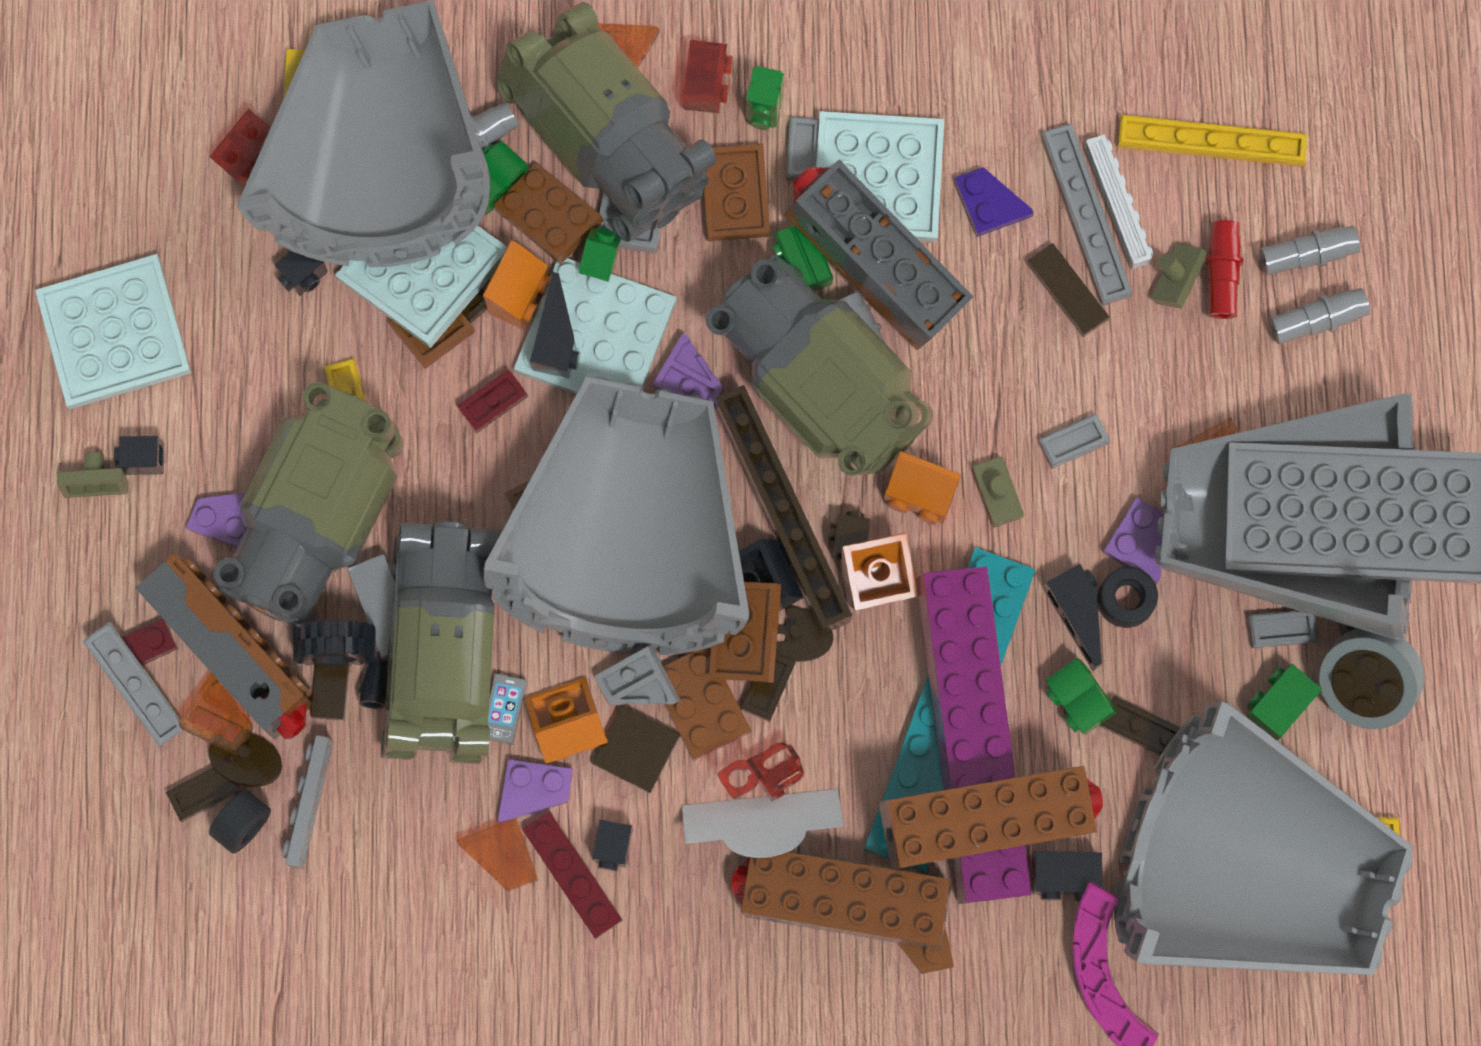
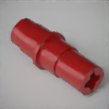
(1224, 269)

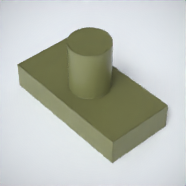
(1178, 275)
(93, 479)
(997, 491)

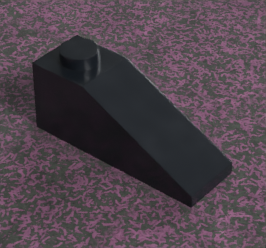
(555, 342)
(1077, 606)

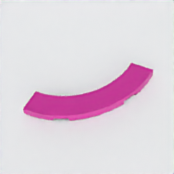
(1095, 975)

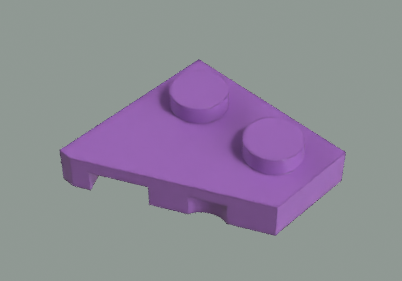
(688, 373)
(218, 518)
(1137, 539)
(533, 788)

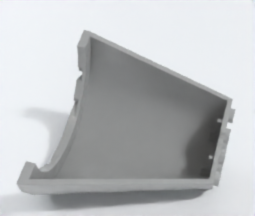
(371, 146)
(1196, 517)
(626, 528)
(1253, 860)

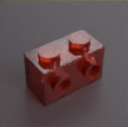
(705, 76)
(242, 146)

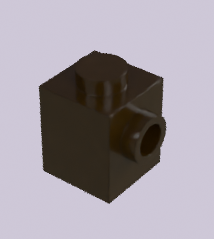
(848, 530)

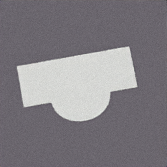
(760, 826)

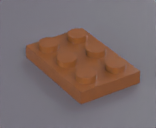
(737, 194)
(548, 213)
(753, 649)
(707, 710)

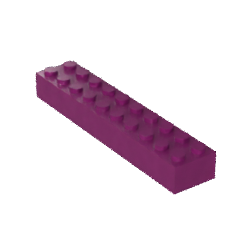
(970, 713)

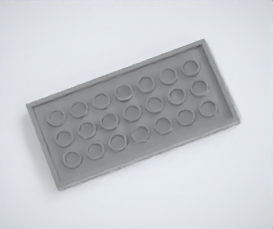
(1353, 512)

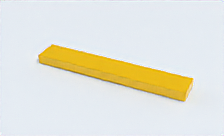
(1212, 140)

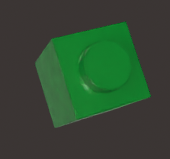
(600, 254)

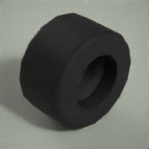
(1131, 577)
(239, 821)

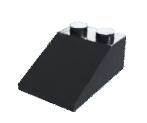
(767, 564)

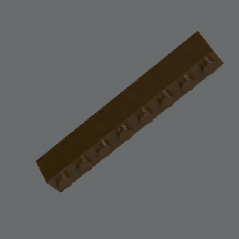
(783, 510)

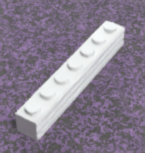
(1118, 201)

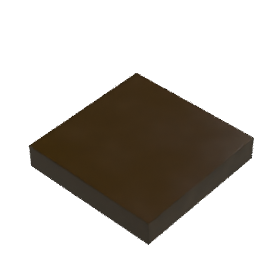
(636, 749)

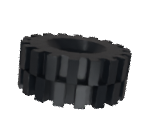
(334, 643)

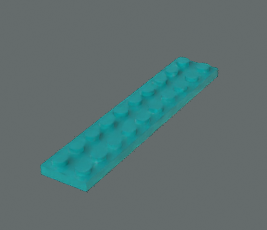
(918, 762)

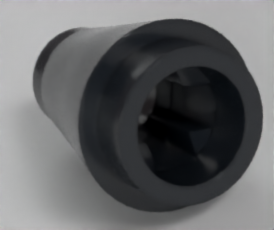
(373, 685)

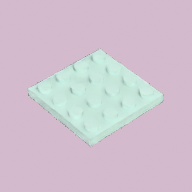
(893, 159)
(429, 292)
(613, 327)
(113, 331)

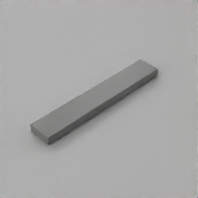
(1086, 214)

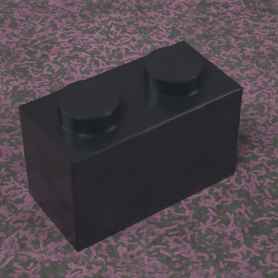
(1065, 873)

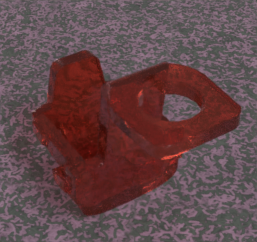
(768, 779)

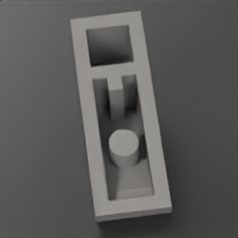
(376, 591)

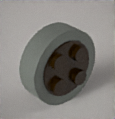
(1371, 679)

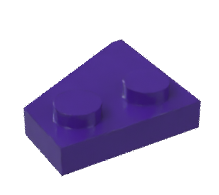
(989, 202)

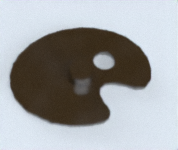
(803, 637)
(254, 766)

